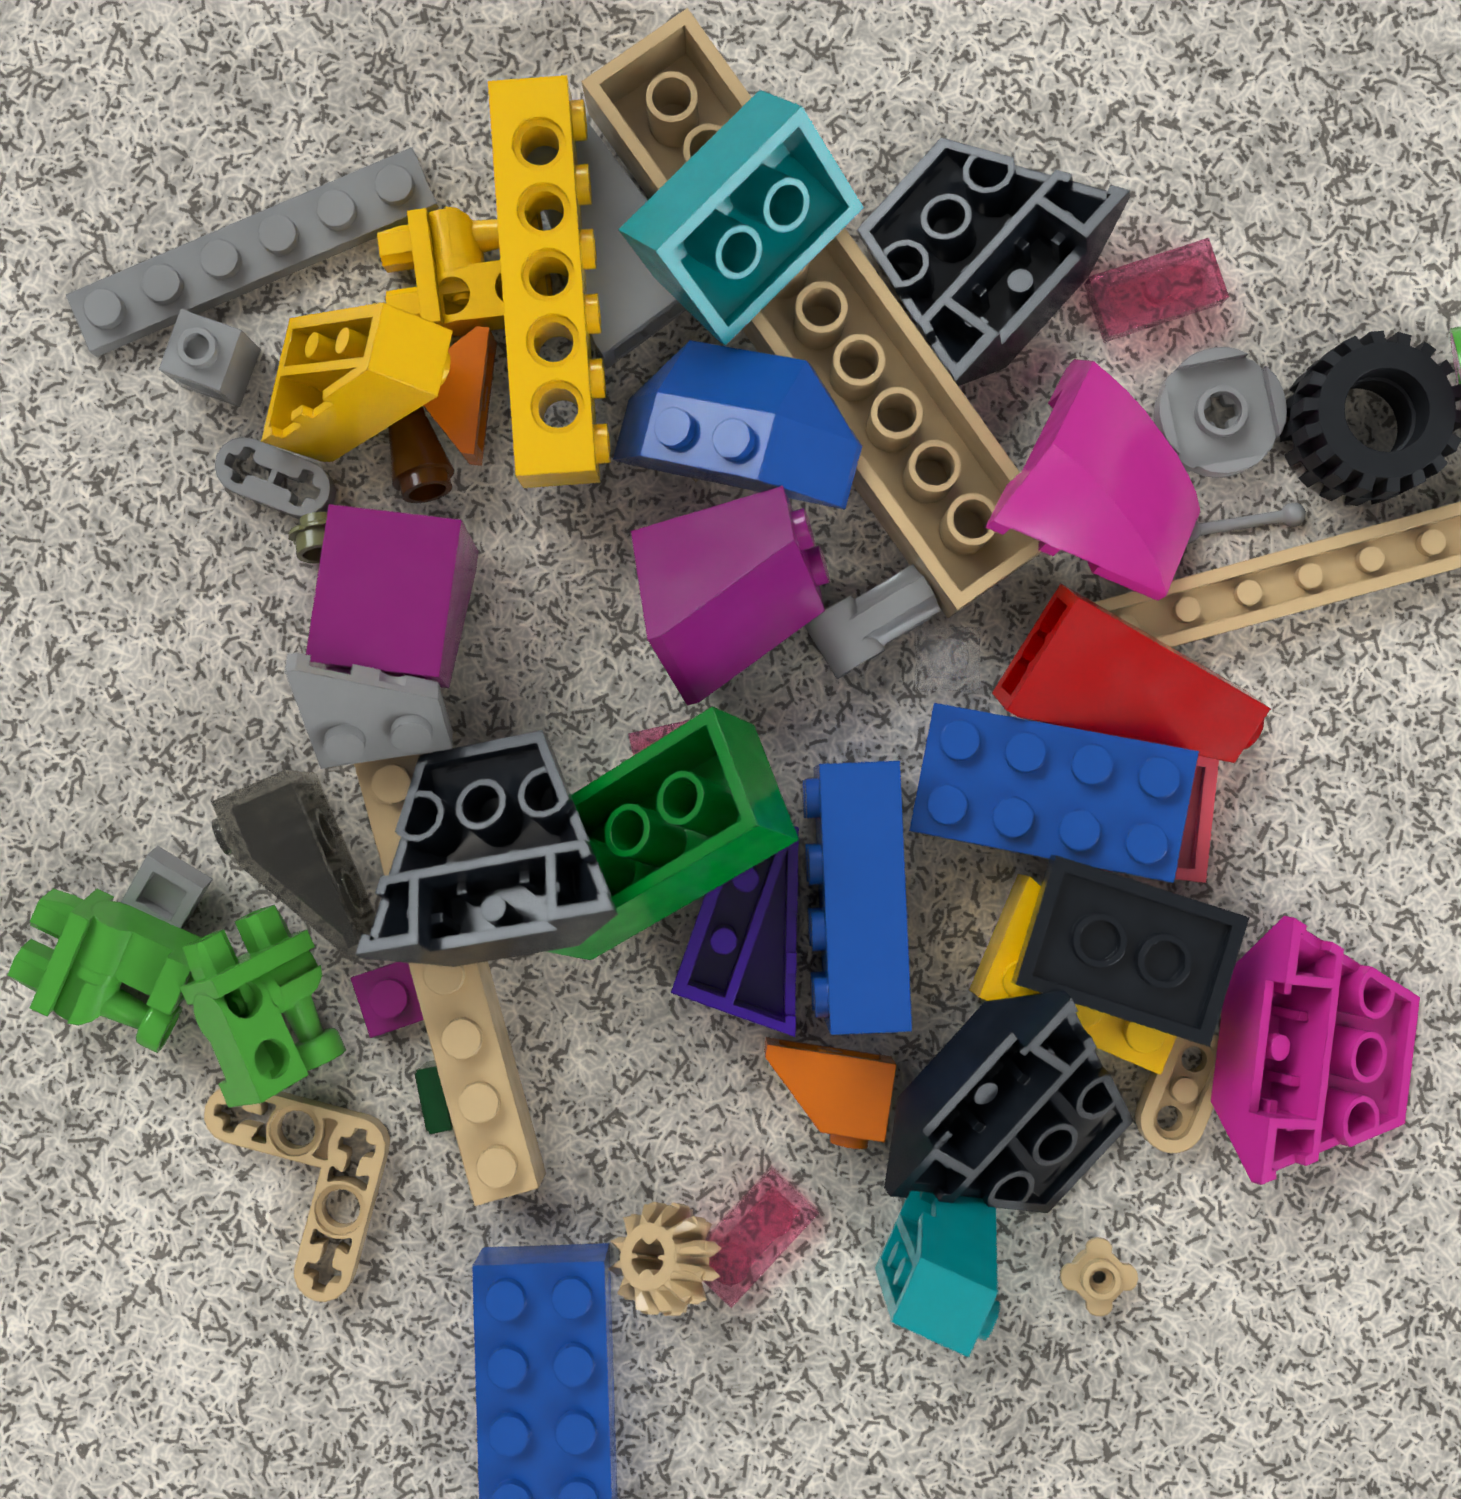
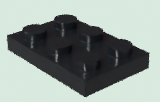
(1130, 950)

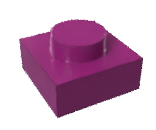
(387, 998)

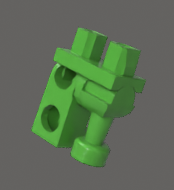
(98, 951)
(242, 1004)

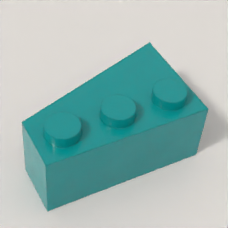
(942, 1270)

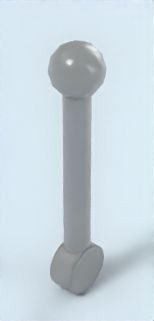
(1291, 515)

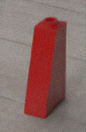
(1116, 680)

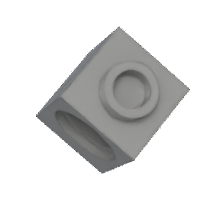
(210, 358)

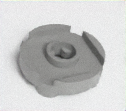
(1238, 383)

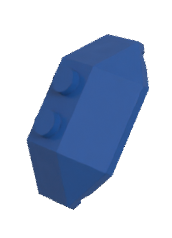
(742, 424)

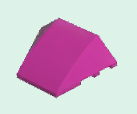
(1103, 486)
(1309, 1051)

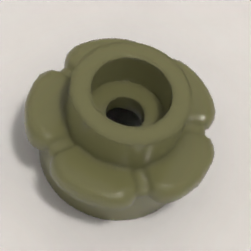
(309, 536)

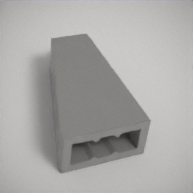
(629, 296)

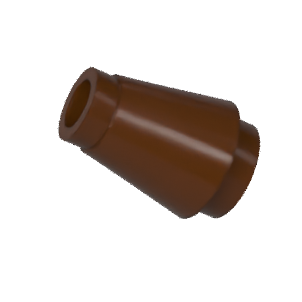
(418, 459)

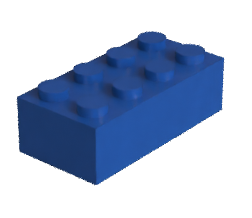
(1054, 792)
(860, 898)
(544, 1372)

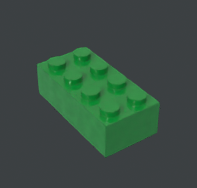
(680, 822)

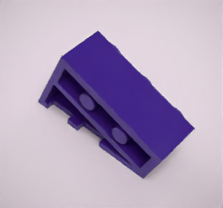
(746, 945)

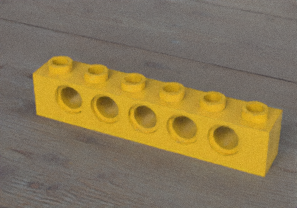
(522, 118)

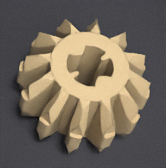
(664, 1259)

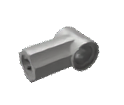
(862, 626)

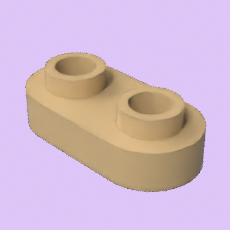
(1185, 1090)

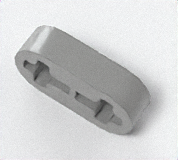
(281, 465)

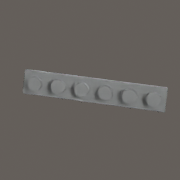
(251, 252)

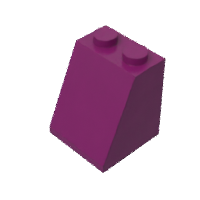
(727, 587)
(391, 593)

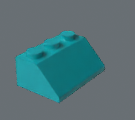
(743, 215)

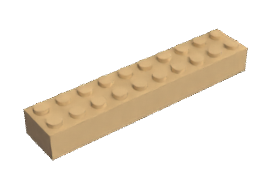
(925, 451)

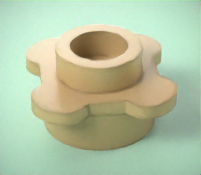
(1094, 1258)

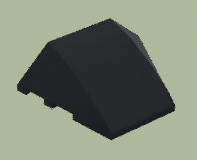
(987, 250)
(488, 861)
(1007, 1109)

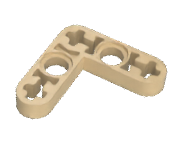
(326, 1152)

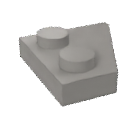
(367, 713)

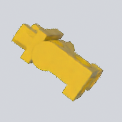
(450, 269)

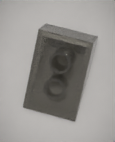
(294, 848)

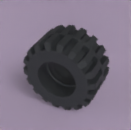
(1415, 392)

